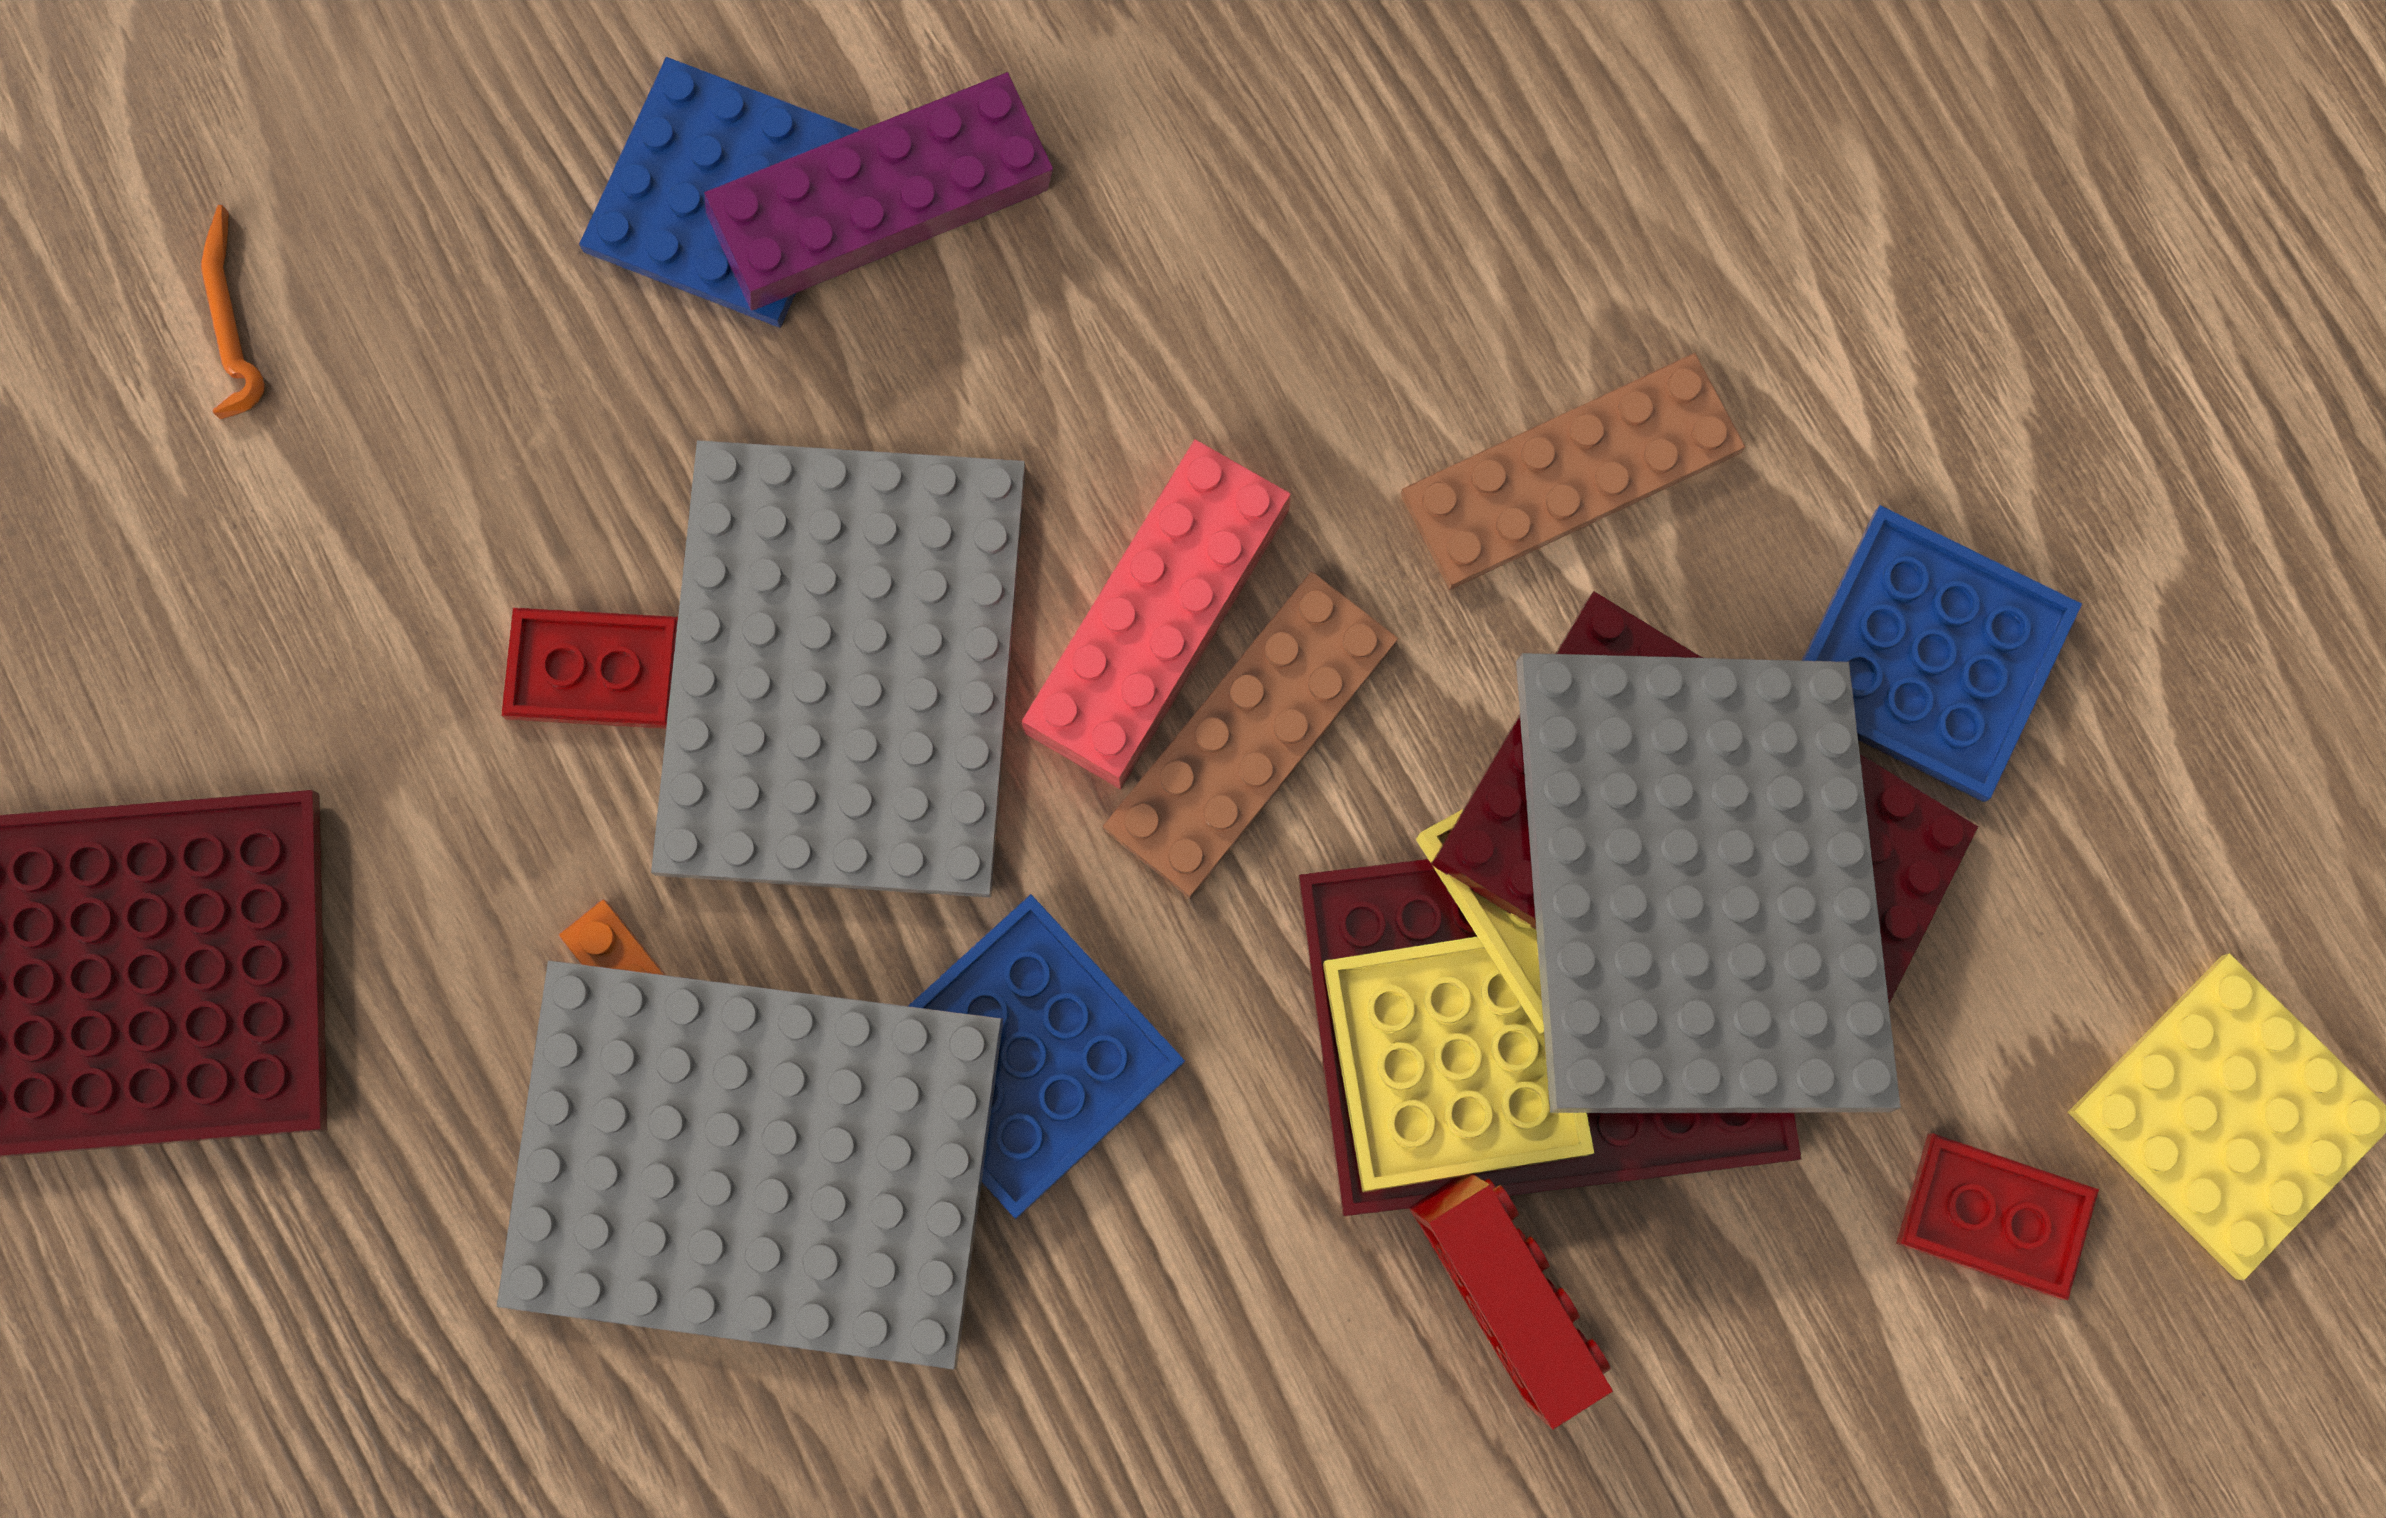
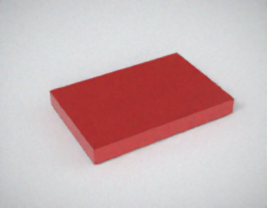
(589, 668)
(1997, 1216)

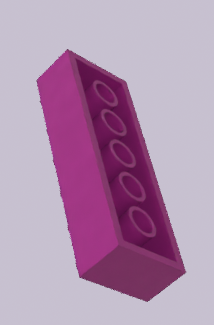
(878, 191)

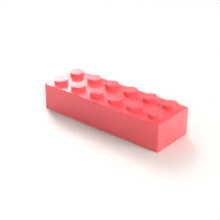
(1157, 614)

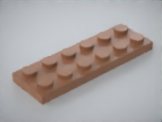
(1572, 471)
(1250, 734)

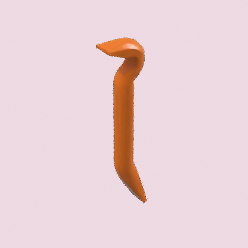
(224, 321)

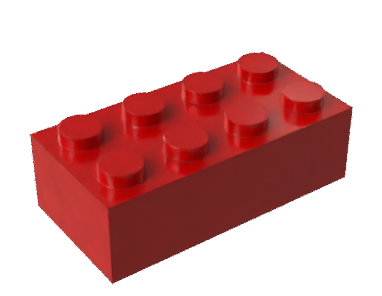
(1511, 1298)

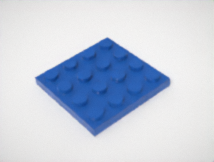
(687, 141)
(1941, 650)
(1068, 1052)

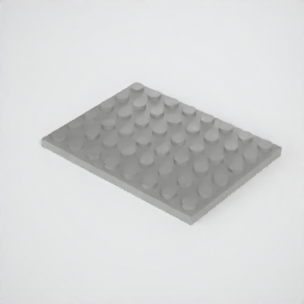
(841, 669)
(1703, 887)
(751, 1164)

